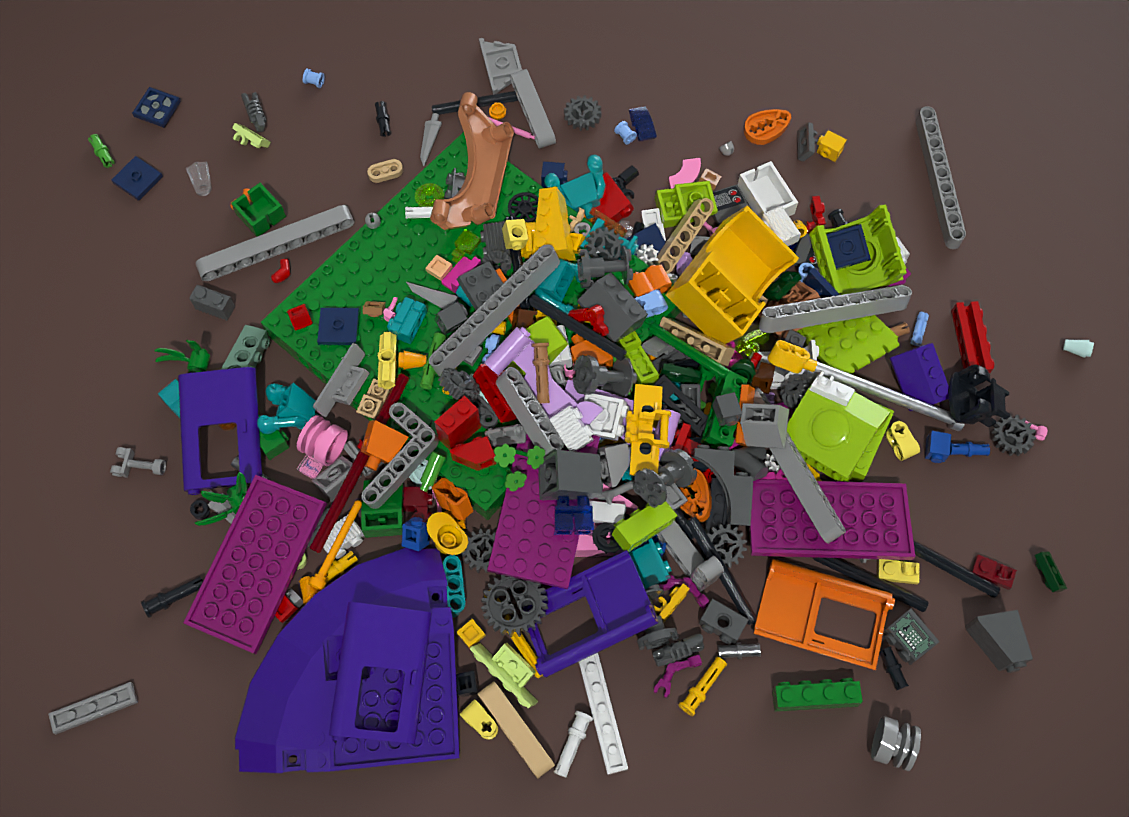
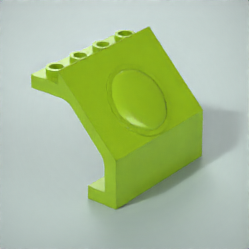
(885, 254)
(835, 435)

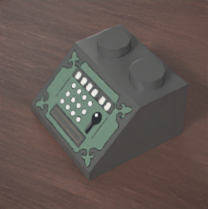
(910, 637)

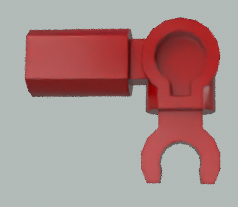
(594, 315)

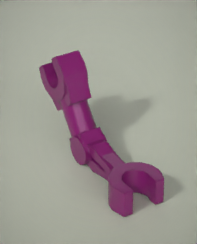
(701, 599)
(691, 662)

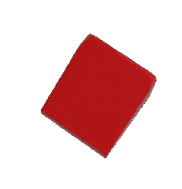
(299, 317)

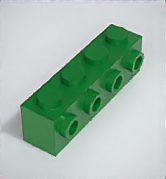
(722, 435)
(817, 696)

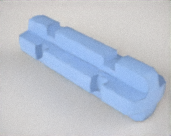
(919, 328)

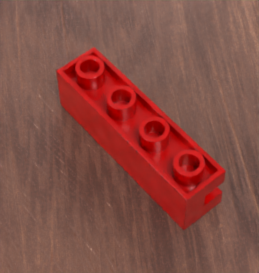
(972, 335)

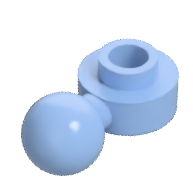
(492, 344)

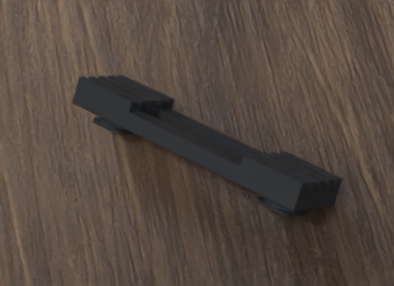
(668, 389)

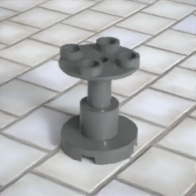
(597, 267)
(591, 375)
(675, 469)
(656, 635)

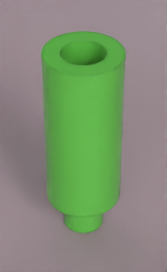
(432, 470)

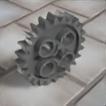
(497, 611)

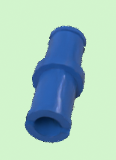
(969, 449)

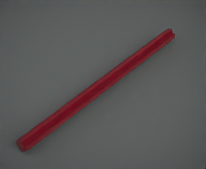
(355, 471)

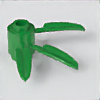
(198, 359)
(234, 496)

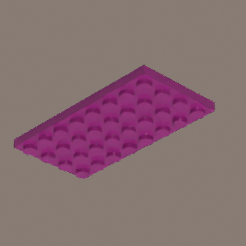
(871, 513)
(525, 531)
(255, 564)

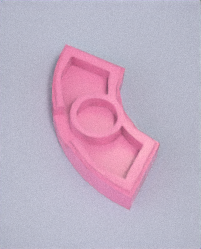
(687, 174)

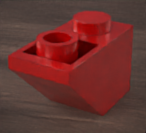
(475, 454)

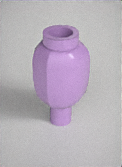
(682, 264)

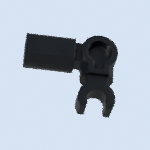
(625, 178)

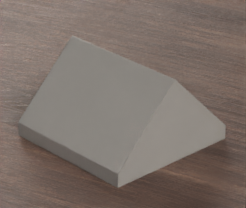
(333, 477)

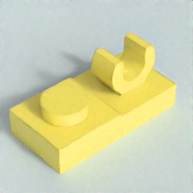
(898, 571)

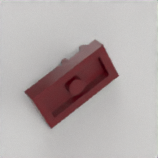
(994, 571)

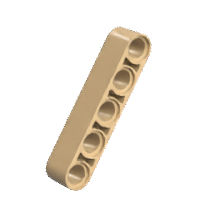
(689, 231)
(516, 730)

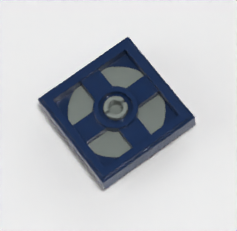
(156, 107)

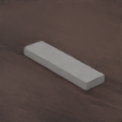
(92, 708)

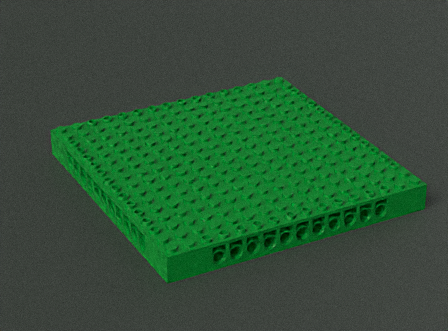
(376, 269)

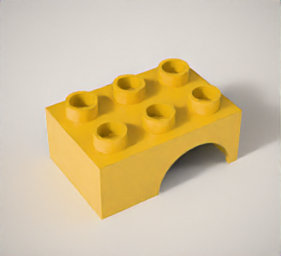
(730, 275)

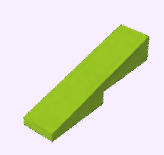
(640, 361)

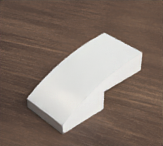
(651, 217)

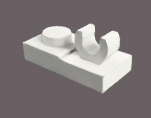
(832, 390)

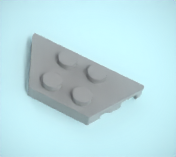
(500, 62)

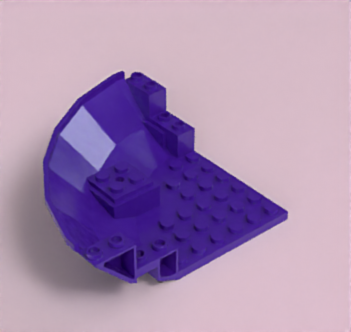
(296, 682)

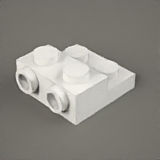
(609, 421)

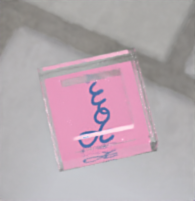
(310, 467)

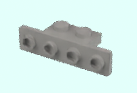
(344, 382)

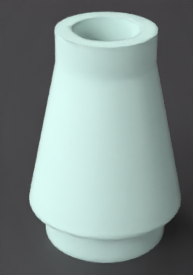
(1079, 347)

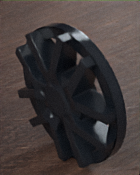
(524, 207)

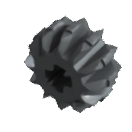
(794, 392)

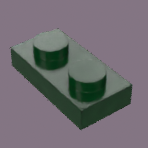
(782, 286)
(680, 374)
(1053, 577)

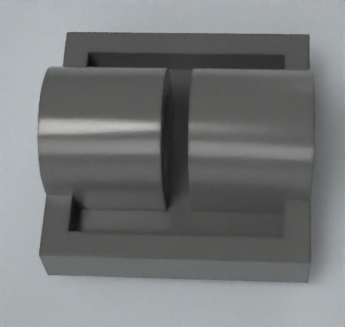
(480, 284)

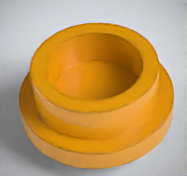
(497, 111)

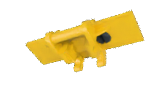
(640, 426)

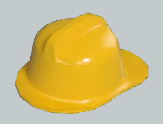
(446, 534)

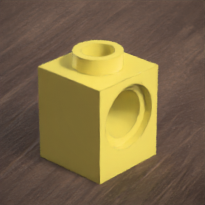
(518, 228)

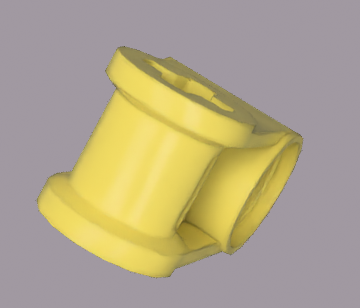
(902, 441)
(477, 718)

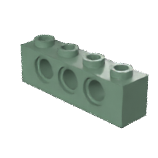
(248, 348)

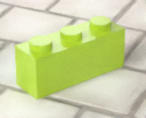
(643, 525)

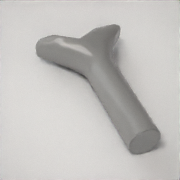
(610, 494)

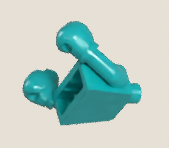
(584, 190)
(556, 285)
(293, 410)

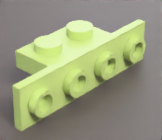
(510, 669)

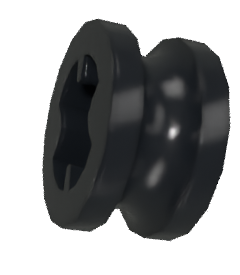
(195, 505)

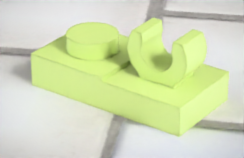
(247, 134)

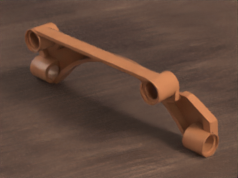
(487, 160)

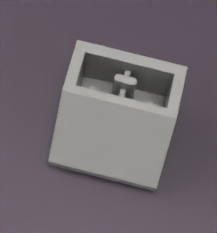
(764, 425)

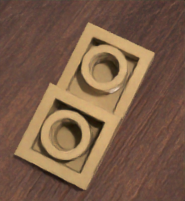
(373, 400)

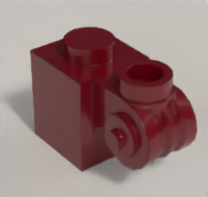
(418, 501)

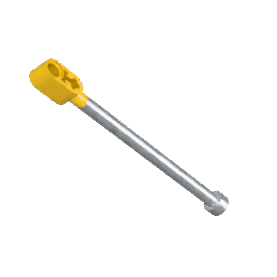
(796, 358)

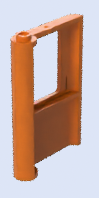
(792, 606)

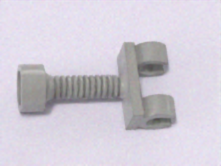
(158, 466)

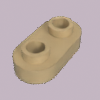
(385, 171)

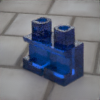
(582, 517)

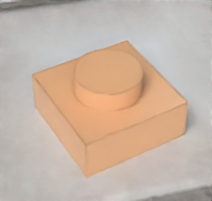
(438, 267)

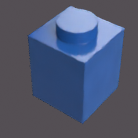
(938, 446)

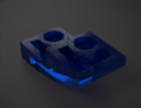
(643, 123)

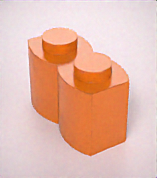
(652, 279)
(452, 499)

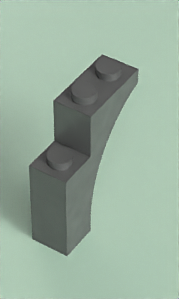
(737, 488)

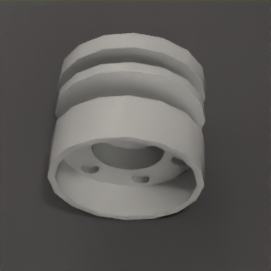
(901, 744)

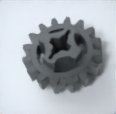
(575, 108)
(606, 238)
(459, 384)
(1013, 441)
(722, 536)
(475, 549)

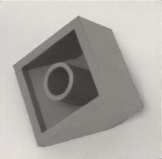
(614, 461)

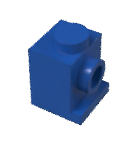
(415, 534)

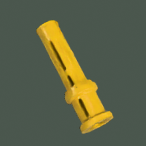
(697, 693)

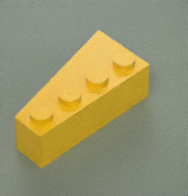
(552, 224)

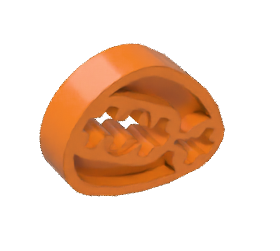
(768, 117)
(702, 498)

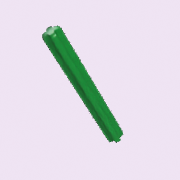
(688, 350)

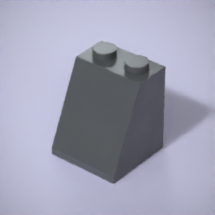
(570, 475)
(1002, 639)

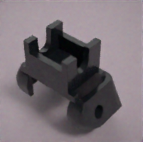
(975, 406)

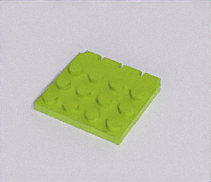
(851, 342)

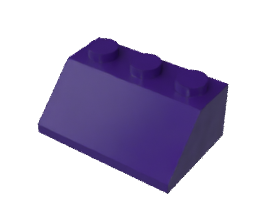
(921, 374)

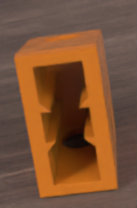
(584, 347)
(381, 444)

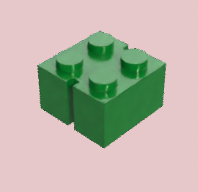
(262, 212)

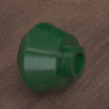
(744, 368)

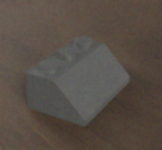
(621, 310)

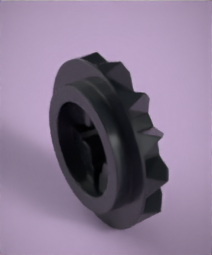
(599, 536)

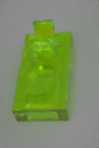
(752, 341)

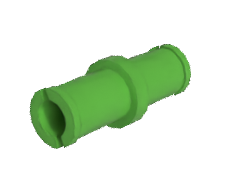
(101, 150)

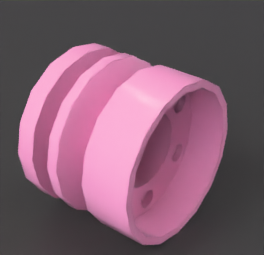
(322, 440)

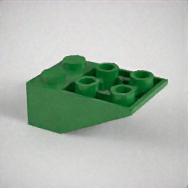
(388, 518)

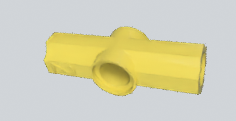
(387, 360)

